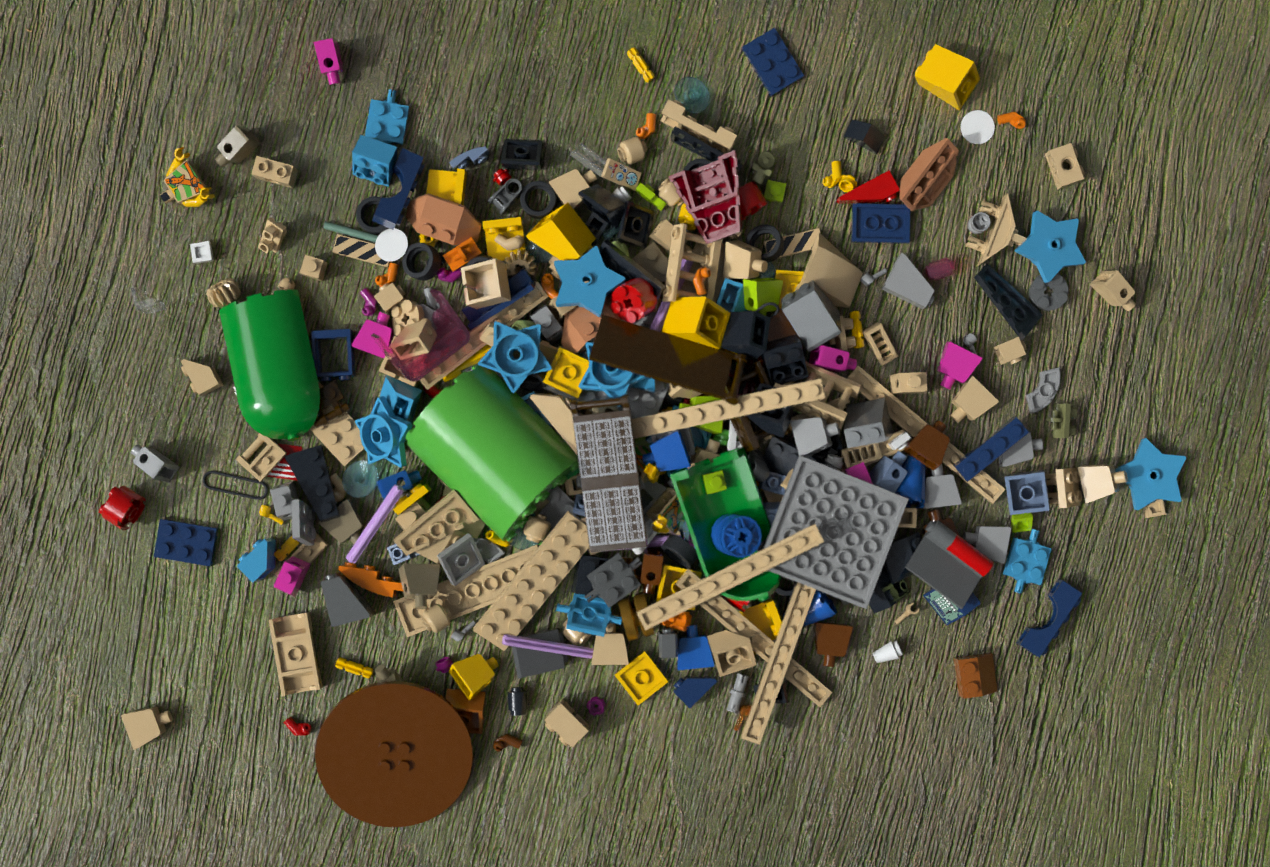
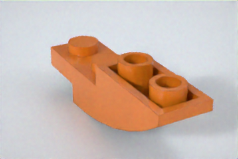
(369, 579)

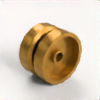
(631, 619)

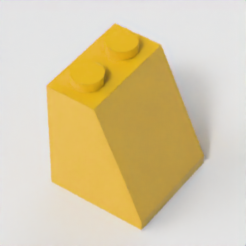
(948, 76)
(562, 234)
(697, 320)

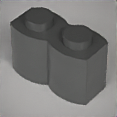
(668, 643)

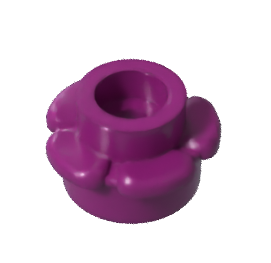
(444, 664)
(596, 711)

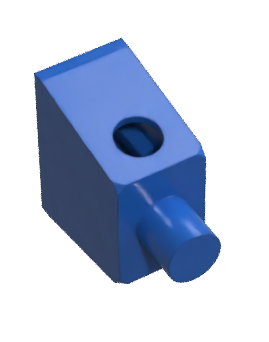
(668, 452)
(386, 484)
(694, 650)

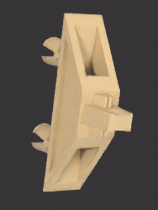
(1002, 231)

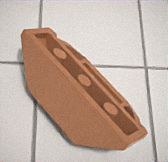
(928, 175)
(442, 219)
(581, 327)

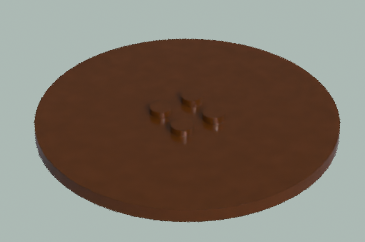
(394, 754)

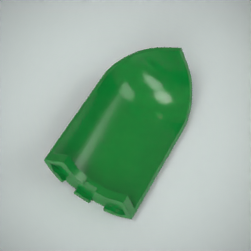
(272, 364)
(704, 509)

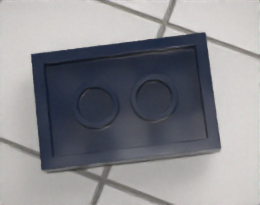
(772, 62)
(880, 223)
(185, 542)

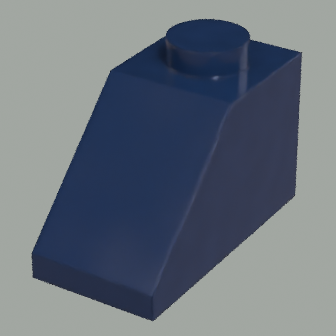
(693, 688)

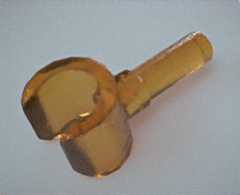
(744, 712)

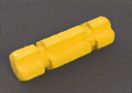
(640, 64)
(857, 330)
(289, 545)
(354, 668)

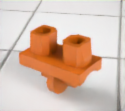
(462, 254)
(679, 621)

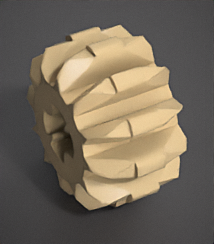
(521, 259)
(223, 292)

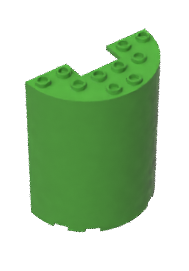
(491, 449)

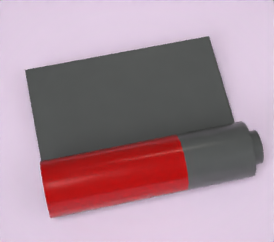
(948, 563)

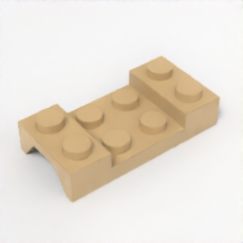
(675, 116)
(295, 653)

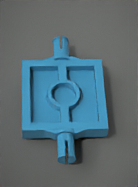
(387, 120)
(1027, 561)
(588, 617)

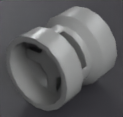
(981, 220)

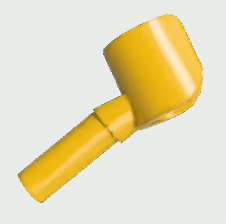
(265, 512)

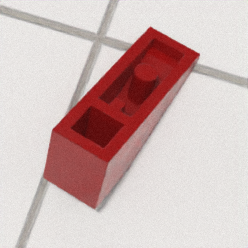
(874, 191)

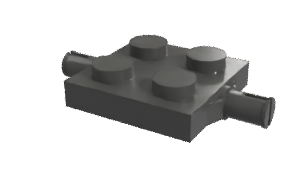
(613, 580)

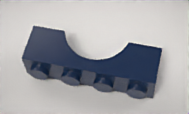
(389, 209)
(991, 449)
(1063, 599)

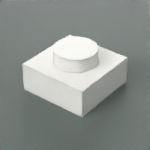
(201, 252)
(900, 441)

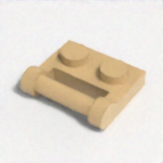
(265, 461)

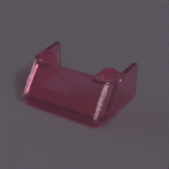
(450, 338)

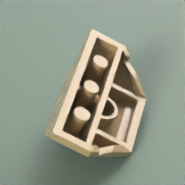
(558, 412)

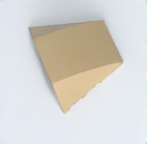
(832, 273)

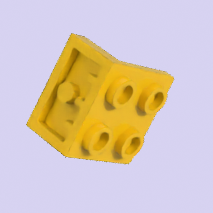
(448, 184)
(508, 228)
(765, 618)

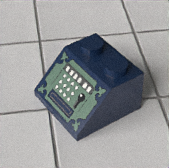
(946, 609)

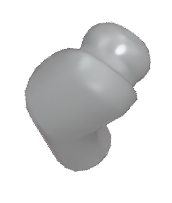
(431, 302)

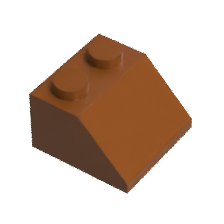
(975, 675)
(471, 711)

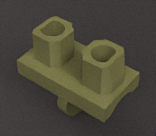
(763, 166)
(1061, 421)

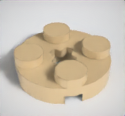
(402, 311)

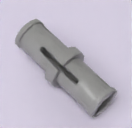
(737, 693)

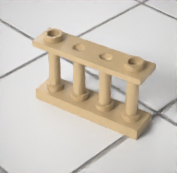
(709, 259)
(831, 381)

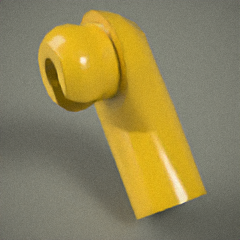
(834, 178)
(491, 536)

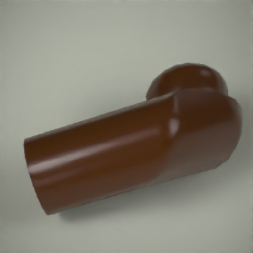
(506, 740)

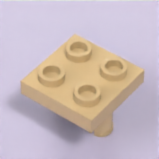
(1068, 487)

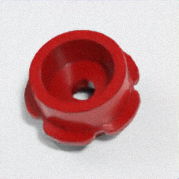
(502, 176)

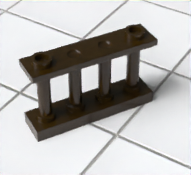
(742, 423)

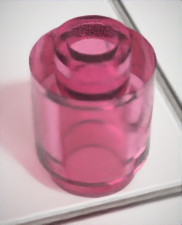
(940, 269)

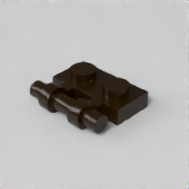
(330, 396)

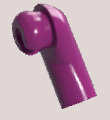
(448, 275)
(370, 304)

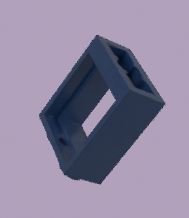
(316, 348)

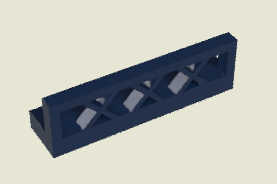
(519, 286)

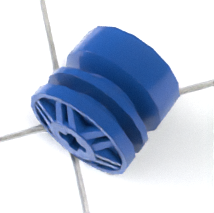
(727, 531)

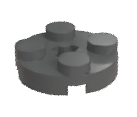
(1042, 300)

